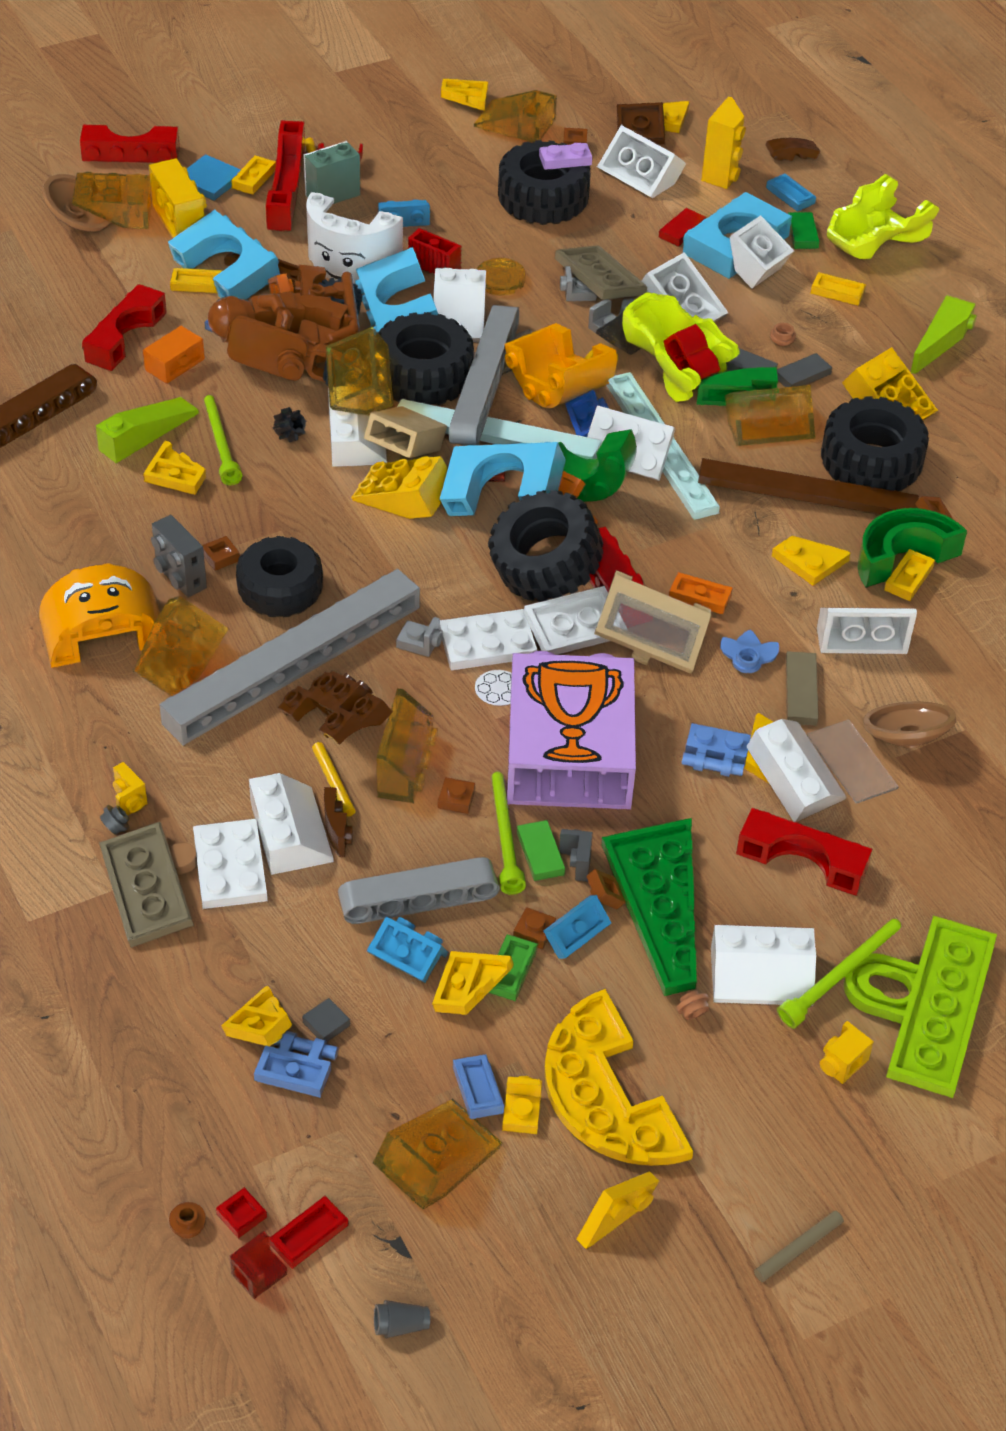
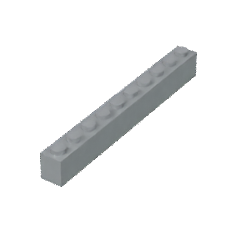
(289, 656)

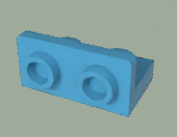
(413, 212)
(406, 949)

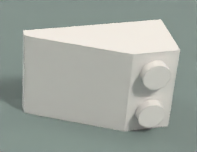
(685, 283)
(461, 296)

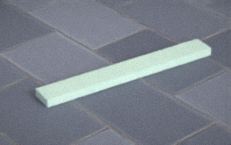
(508, 432)
(677, 466)

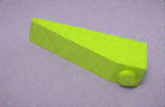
(945, 330)
(136, 428)

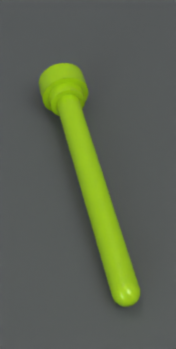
(229, 470)
(511, 878)
(794, 1011)

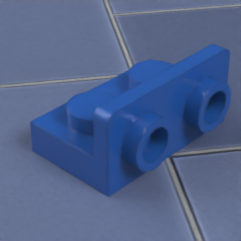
(582, 411)

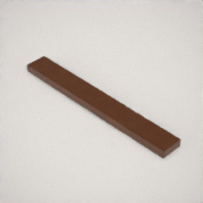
(803, 487)

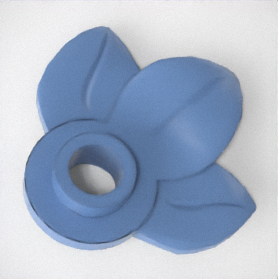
(748, 652)

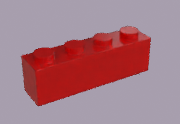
(612, 560)

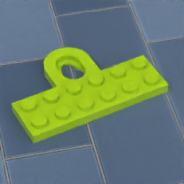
(939, 1006)

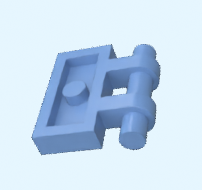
(716, 750)
(293, 1070)

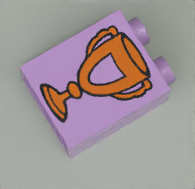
(571, 731)

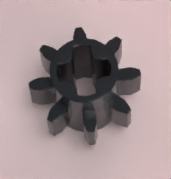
(289, 424)

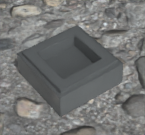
(326, 1020)

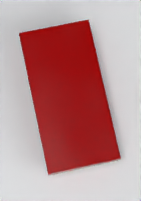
(679, 225)
(308, 1232)

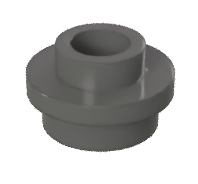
(115, 819)

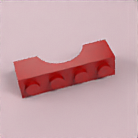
(103, 145)
(138, 309)
(771, 836)

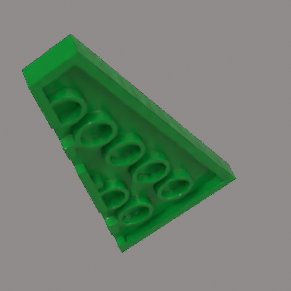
(658, 890)

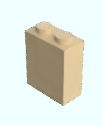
(405, 431)

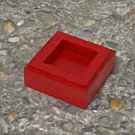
(241, 1212)

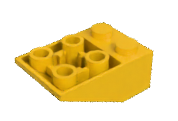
(891, 379)
(404, 486)

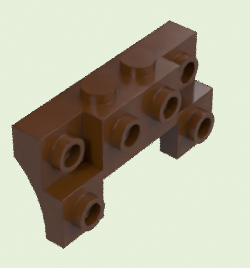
(342, 700)

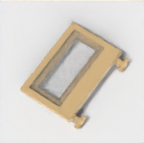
(652, 624)

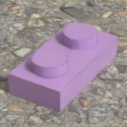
(565, 156)

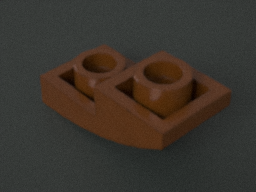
(789, 147)
(336, 822)

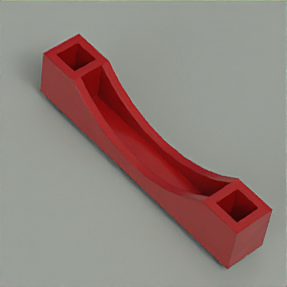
(283, 194)

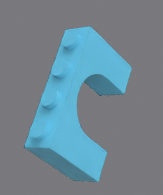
(217, 235)
(707, 240)
(384, 279)
(476, 464)

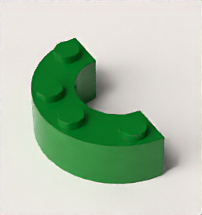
(606, 473)
(905, 530)

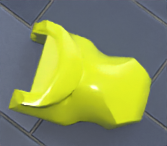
(871, 222)
(658, 316)

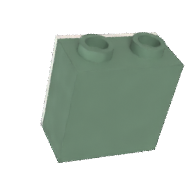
(333, 172)

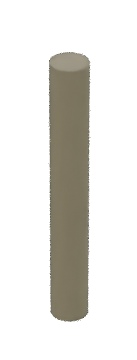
(798, 1246)

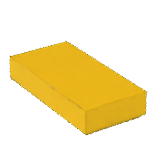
(193, 280)
(838, 288)

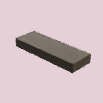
(801, 688)

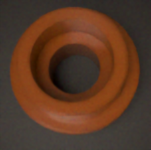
(189, 1228)

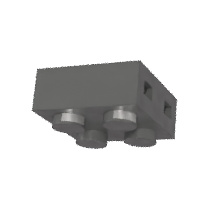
(178, 556)

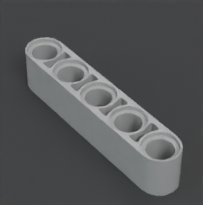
(418, 890)

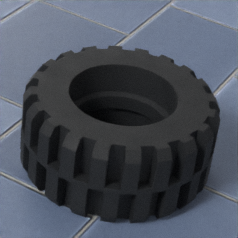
(539, 193)
(427, 357)
(880, 423)
(537, 519)

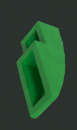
(714, 388)

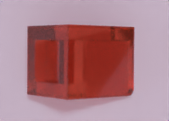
(257, 1266)

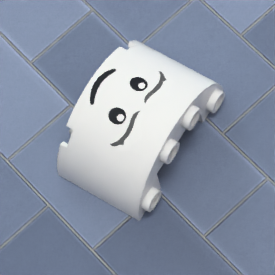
(346, 243)

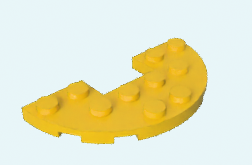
(590, 1097)

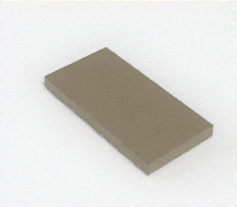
(601, 272)
(145, 884)

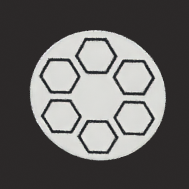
(494, 687)

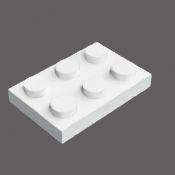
(651, 439)
(567, 621)
(486, 639)
(229, 863)

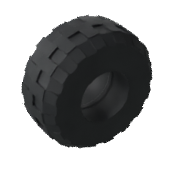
(279, 576)

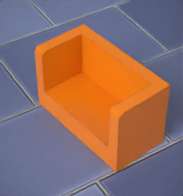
(173, 354)

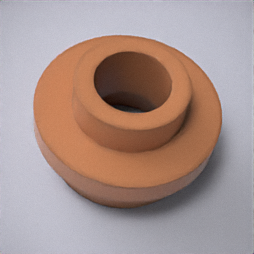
(783, 334)
(693, 1005)

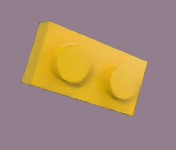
(253, 174)
(909, 575)

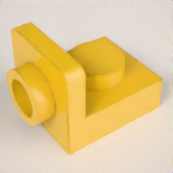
(129, 788)
(522, 1104)

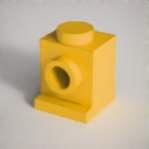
(846, 1053)

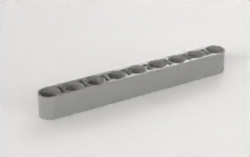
(483, 376)

